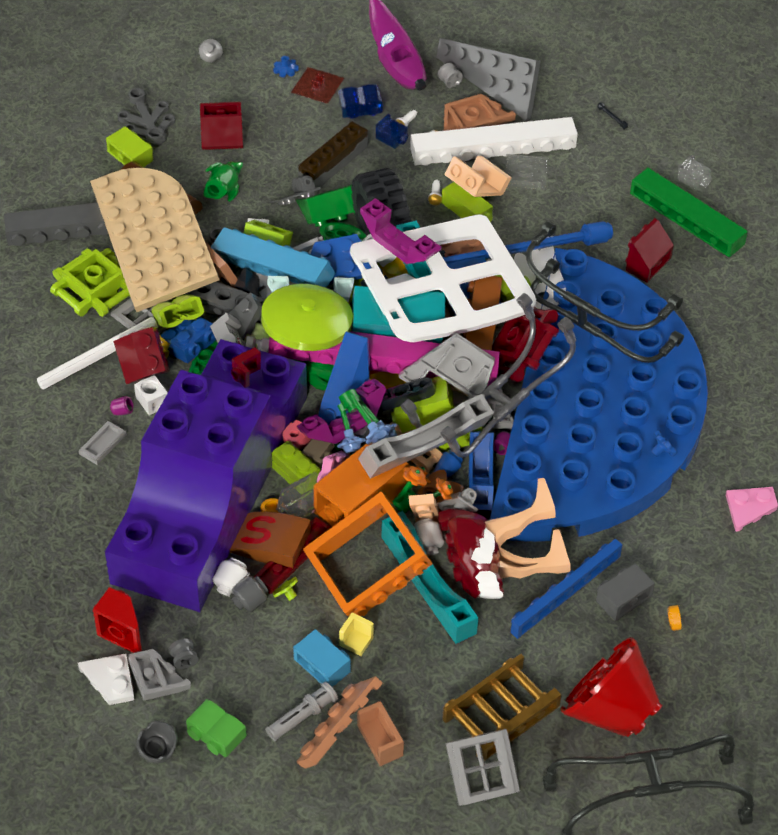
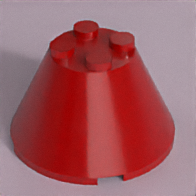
(615, 692)

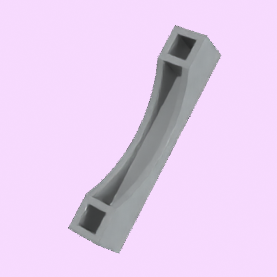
(399, 449)

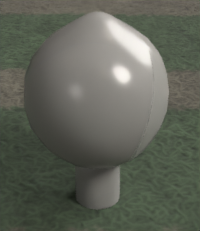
(210, 50)

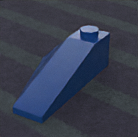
(348, 373)

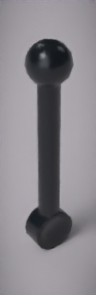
(601, 106)

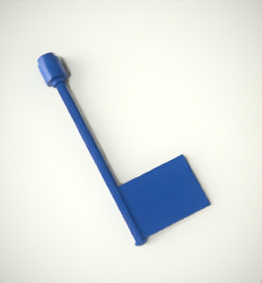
(589, 234)

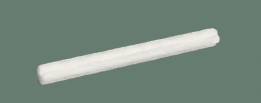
(89, 356)

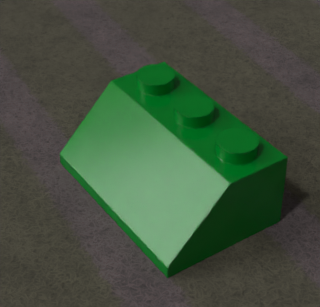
(327, 205)

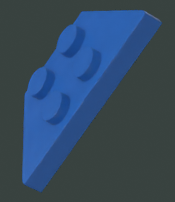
(338, 253)

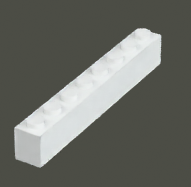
(493, 141)

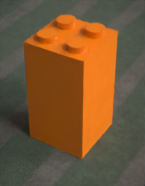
(350, 487)

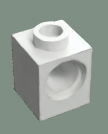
(150, 394)

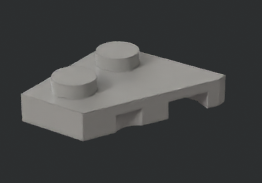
(155, 676)

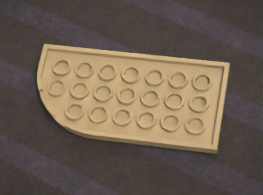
(153, 235)

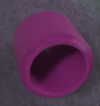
(119, 407)
(501, 439)

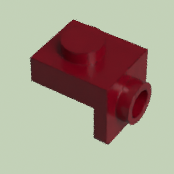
(244, 365)

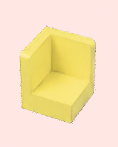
(356, 634)

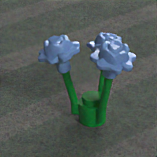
(378, 430)

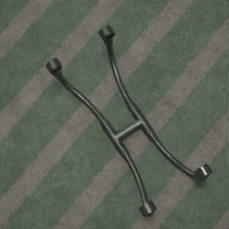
(583, 307)
(656, 787)

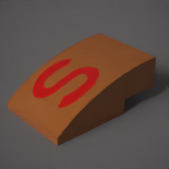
(272, 537)

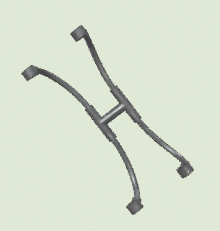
(450, 435)

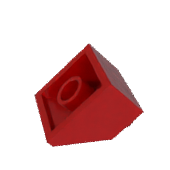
(117, 620)

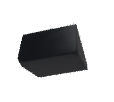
(248, 282)

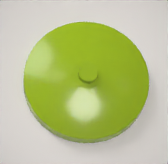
(306, 317)

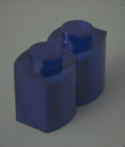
(360, 101)

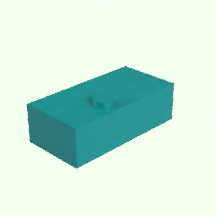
(417, 308)

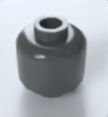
(249, 593)

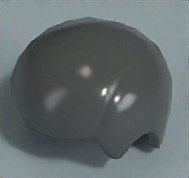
(151, 738)

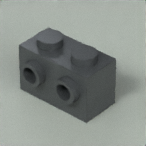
(624, 592)

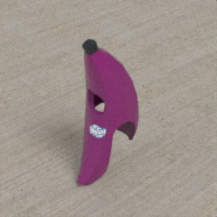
(396, 48)

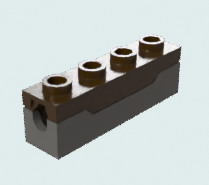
(335, 154)

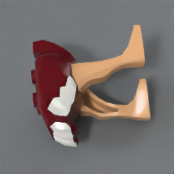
(477, 550)

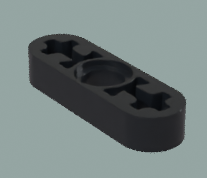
(413, 390)

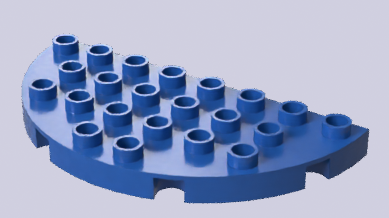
(598, 414)

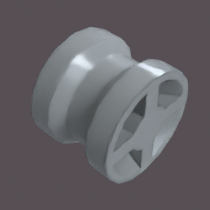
(450, 75)

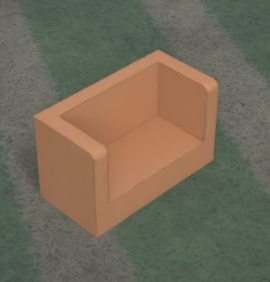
(380, 733)

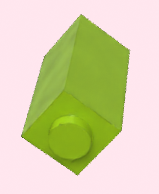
(464, 203)

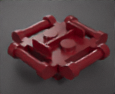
(514, 338)

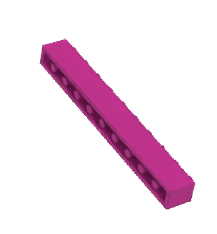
(385, 354)

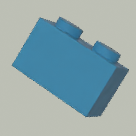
(322, 658)

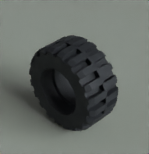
(386, 188)

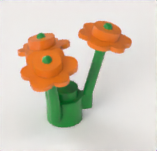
(415, 477)

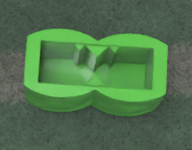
(216, 728)

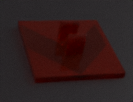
(317, 85)

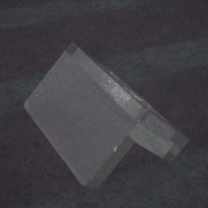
(298, 497)

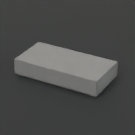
(102, 442)

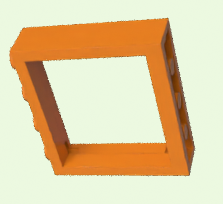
(349, 528)

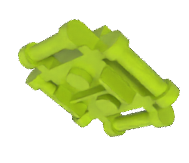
(94, 278)

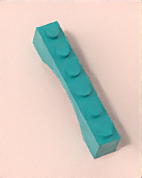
(449, 607)

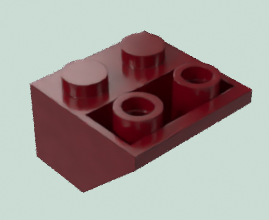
(221, 125)
(648, 251)

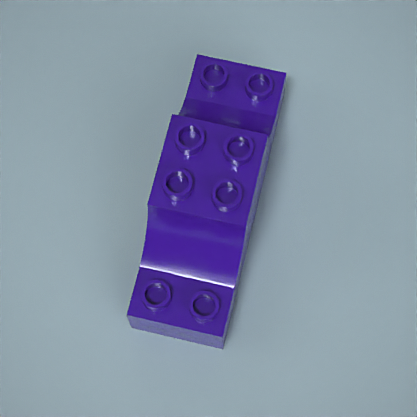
(202, 474)

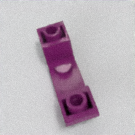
(377, 219)
(316, 428)

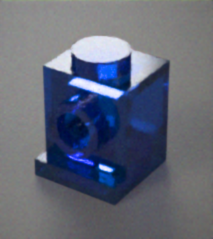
(391, 132)

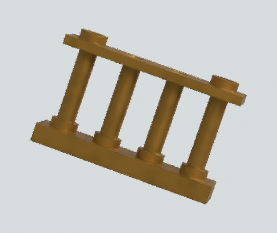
(525, 715)

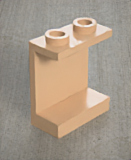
(481, 179)

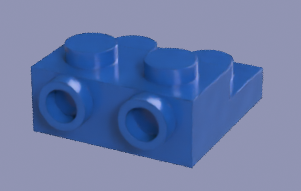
(189, 338)

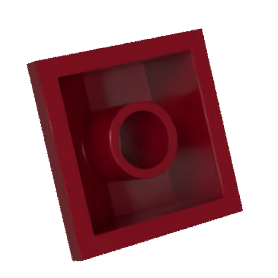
(141, 355)

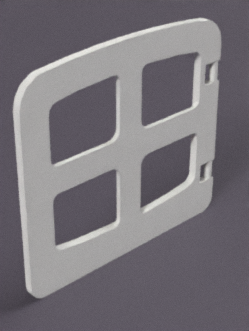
(446, 280)

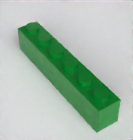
(688, 212)

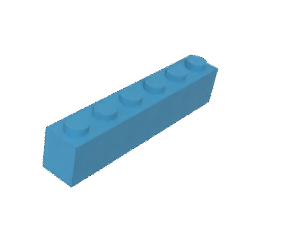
(272, 259)

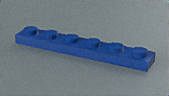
(565, 589)

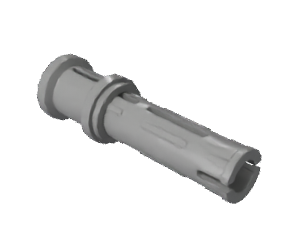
(311, 705)

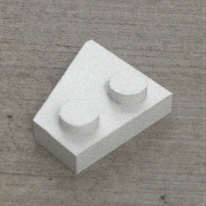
(110, 678)

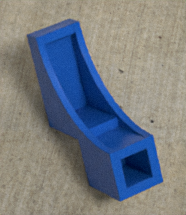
(481, 471)

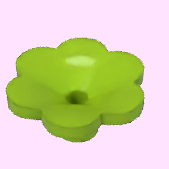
(286, 589)

